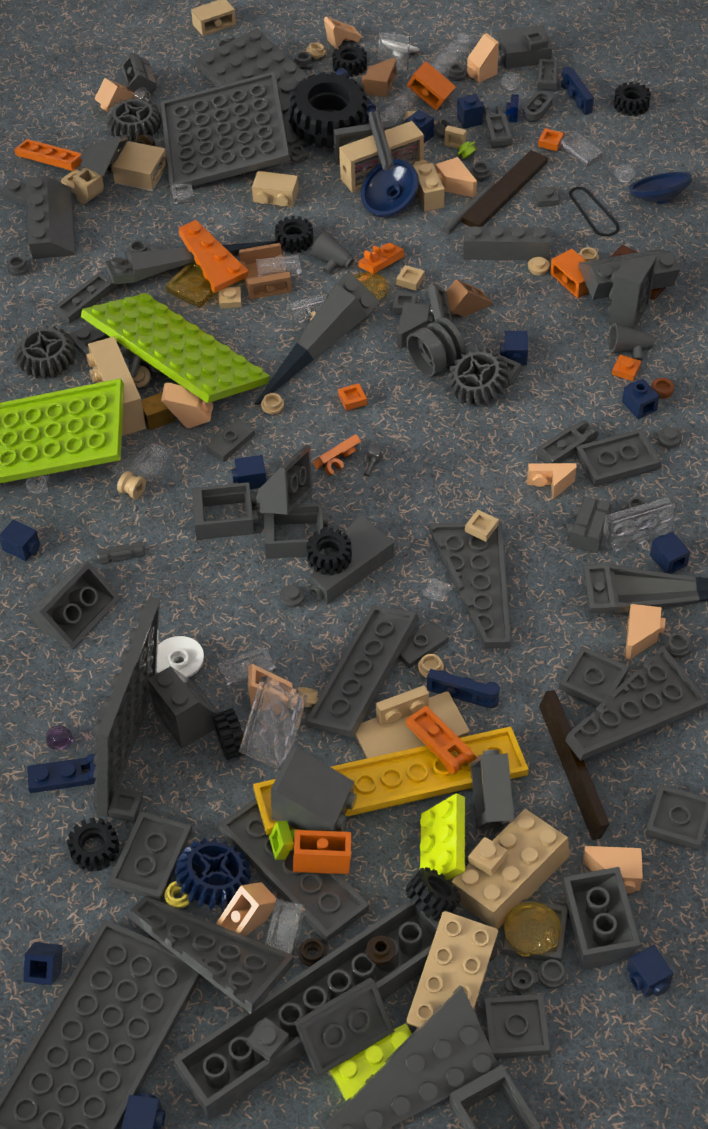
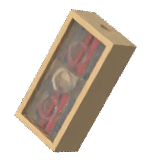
(361, 156)

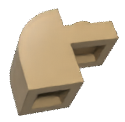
(84, 184)

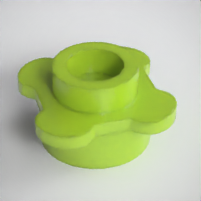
(467, 149)

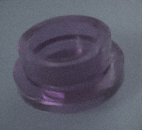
(58, 737)

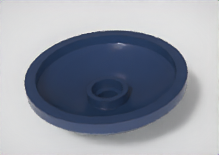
(661, 186)
(391, 190)

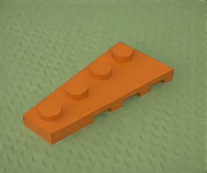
(214, 259)

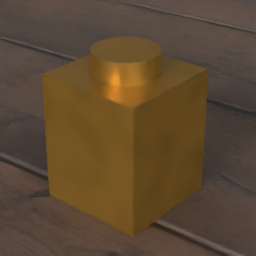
(155, 412)

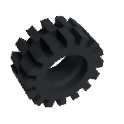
(350, 58)
(632, 98)
(292, 226)
(329, 562)
(228, 732)
(98, 857)
(432, 893)

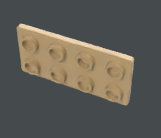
(389, 731)
(456, 958)

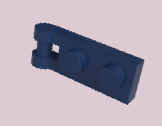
(577, 90)
(464, 688)
(61, 774)

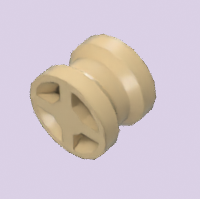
(131, 485)

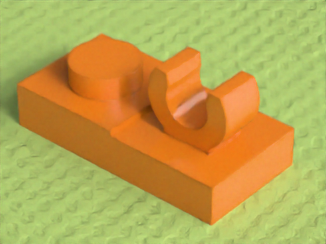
(380, 257)
(331, 457)

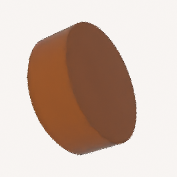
(663, 387)

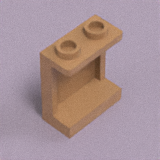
(264, 285)

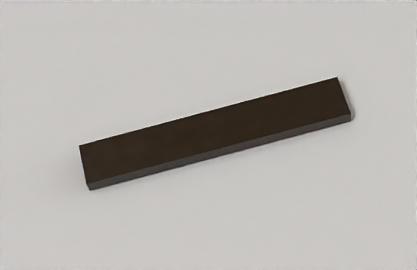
(504, 189)
(574, 768)

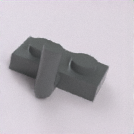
(135, 362)

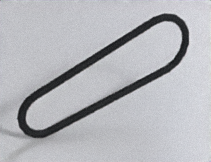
(585, 216)

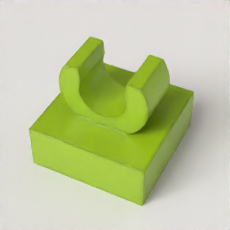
(282, 840)

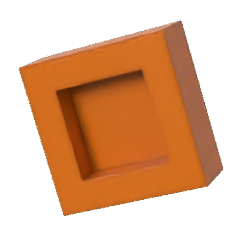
(550, 139)
(626, 367)
(352, 397)

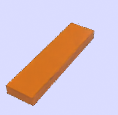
(49, 154)

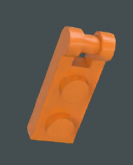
(440, 739)

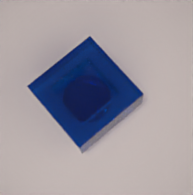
(512, 108)

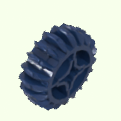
(213, 866)

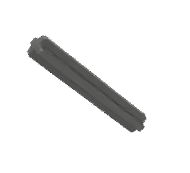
(381, 140)

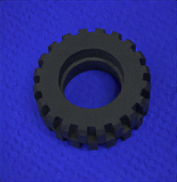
(326, 92)

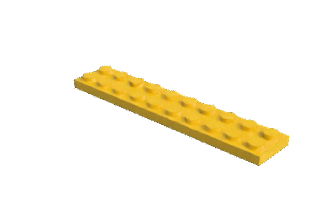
(408, 775)

